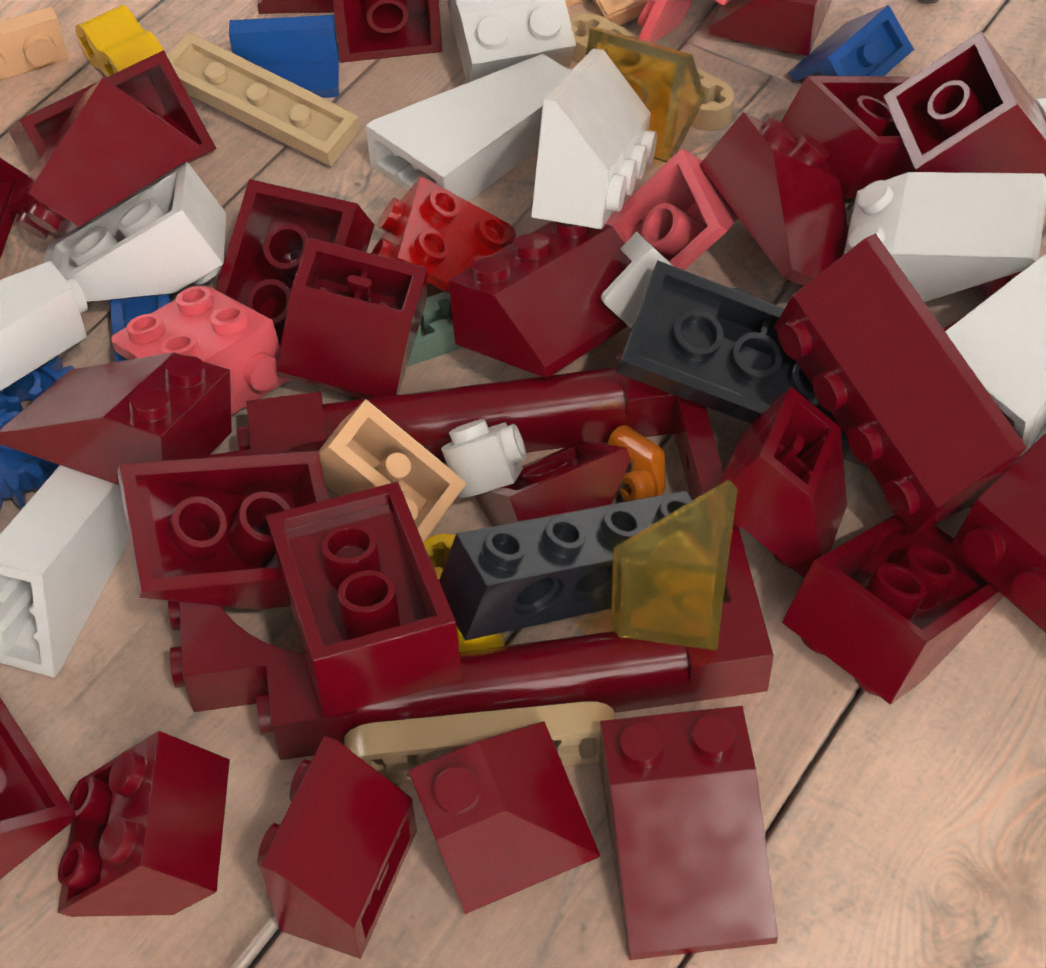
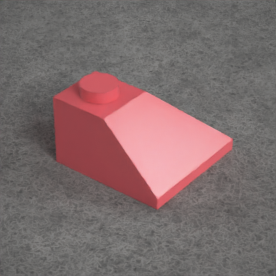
(676, 211)

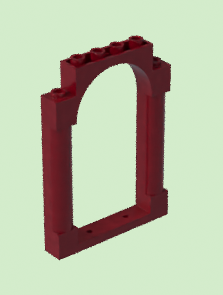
(233, 668)

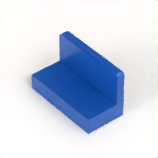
(292, 48)
(858, 48)

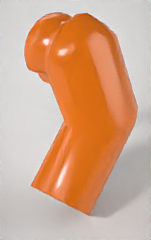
(647, 464)

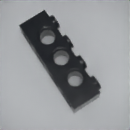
(543, 565)

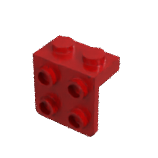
(439, 232)

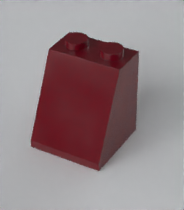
(969, 115)
(97, 160)

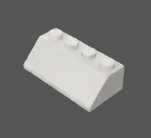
(590, 145)

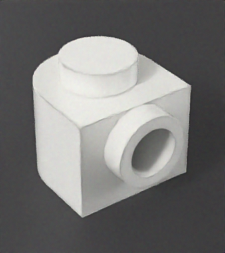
(485, 456)

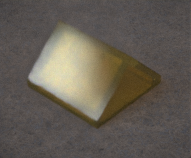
(662, 80)
(675, 574)

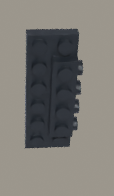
(713, 347)

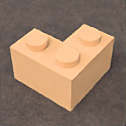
(375, 451)

